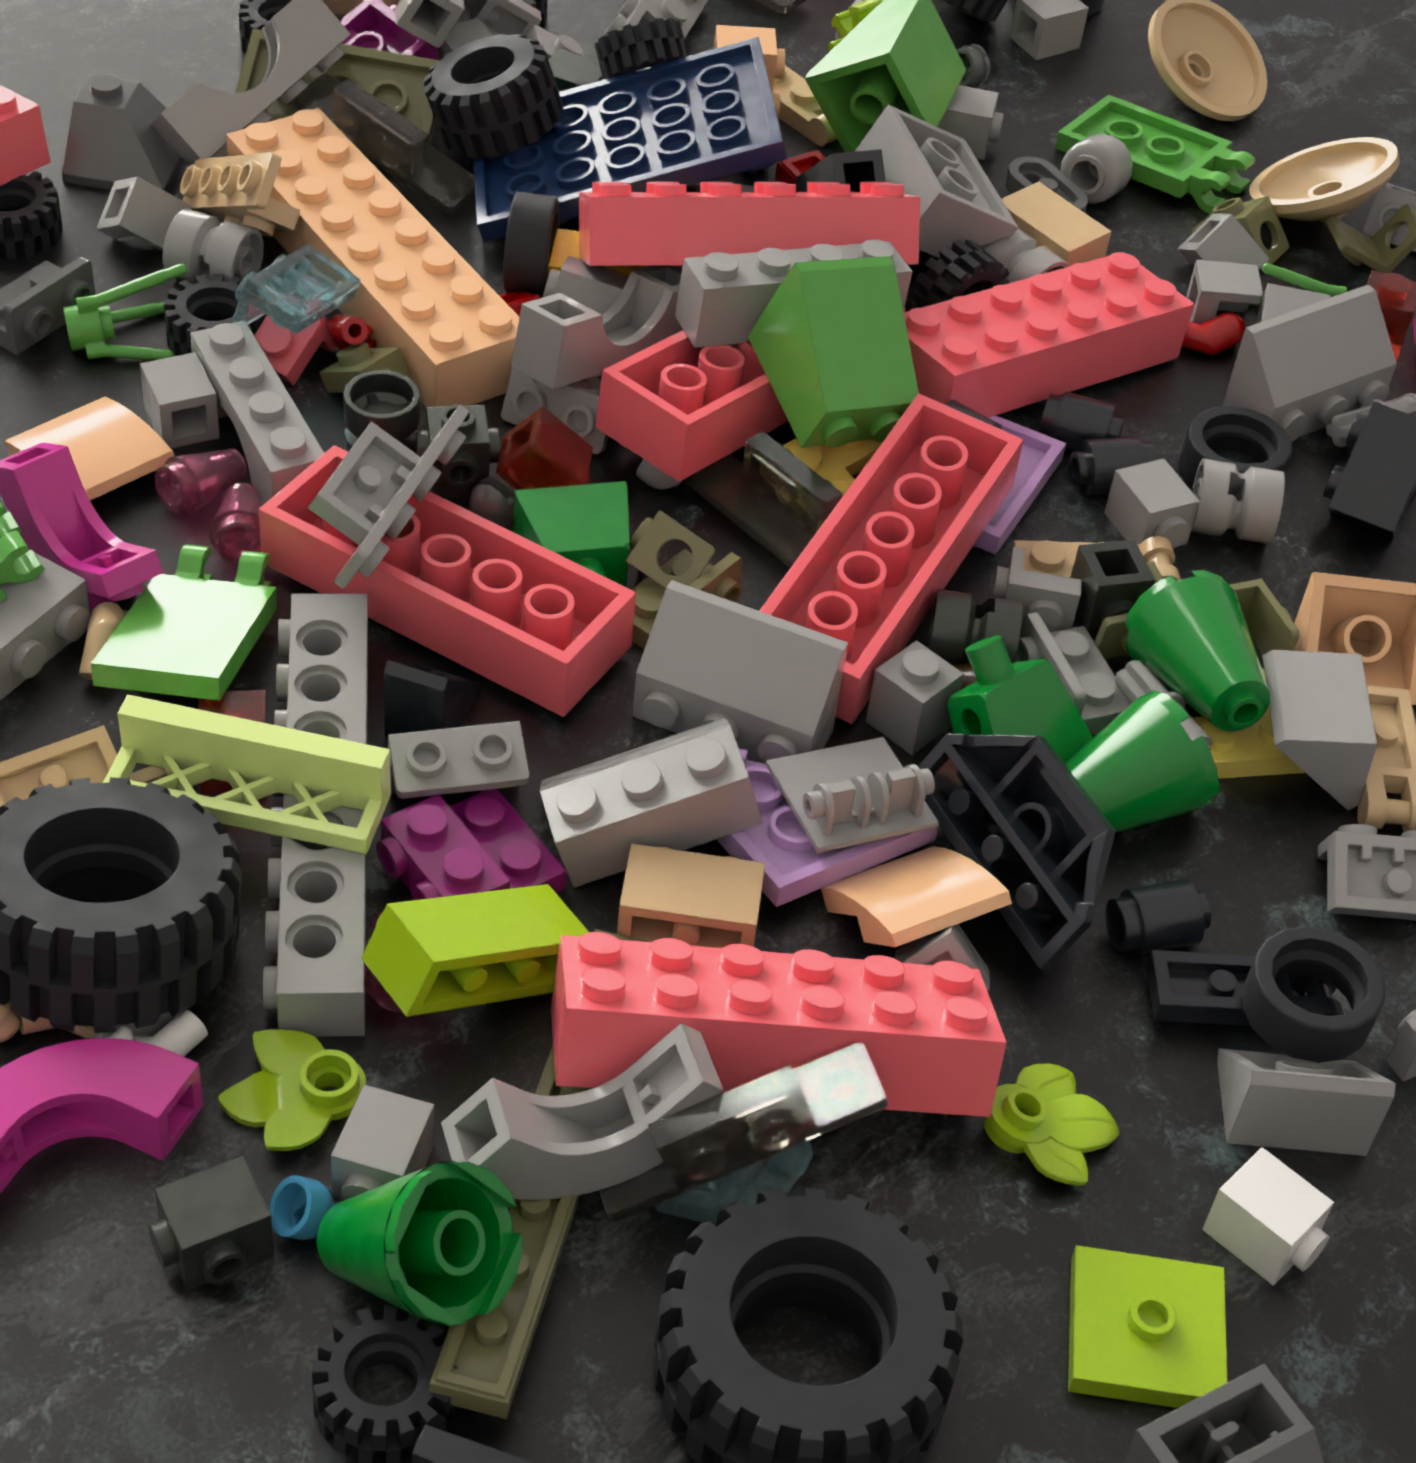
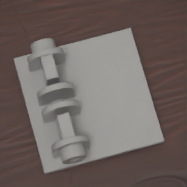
(854, 793)

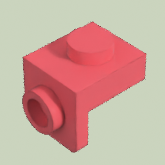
(290, 351)

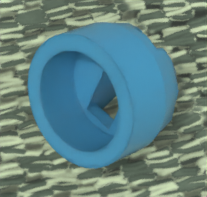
(297, 1199)

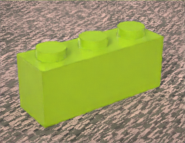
(470, 948)

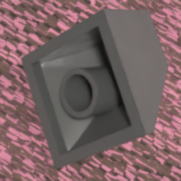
(114, 136)

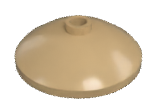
(1207, 59)
(1327, 178)

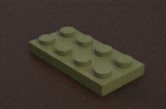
(386, 75)

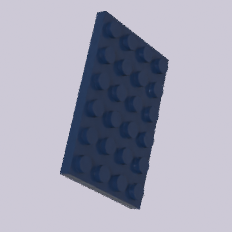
(655, 124)

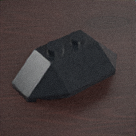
(1029, 826)

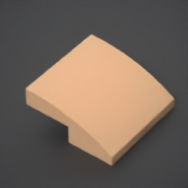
(105, 442)
(916, 896)

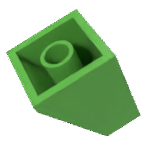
(890, 58)
(838, 350)

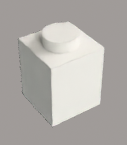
(1269, 1217)

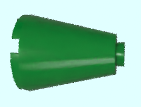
(1200, 647)
(1146, 765)
(428, 1242)

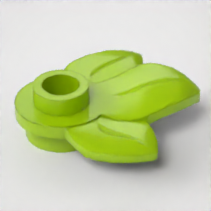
(288, 1089)
(1050, 1122)

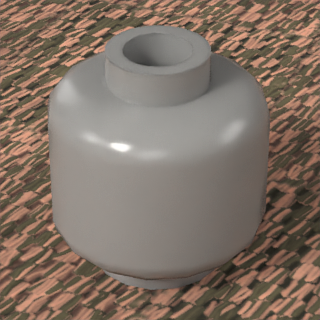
(1098, 166)

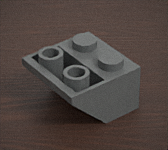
(1235, 1423)

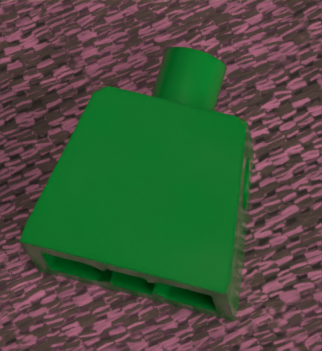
(580, 524)
(1017, 700)

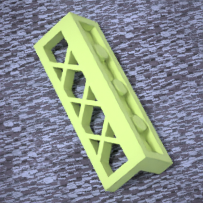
(258, 763)

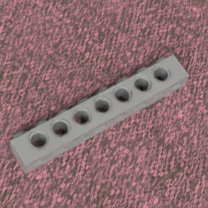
(320, 887)

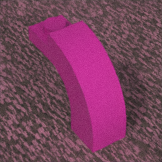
(63, 526)
(95, 1090)

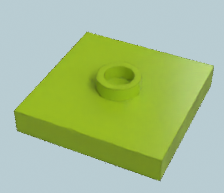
(1145, 1327)

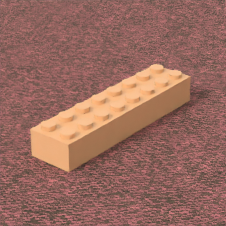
(412, 281)

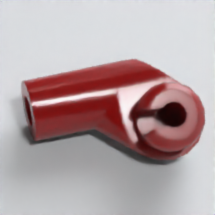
(349, 331)
(1215, 334)

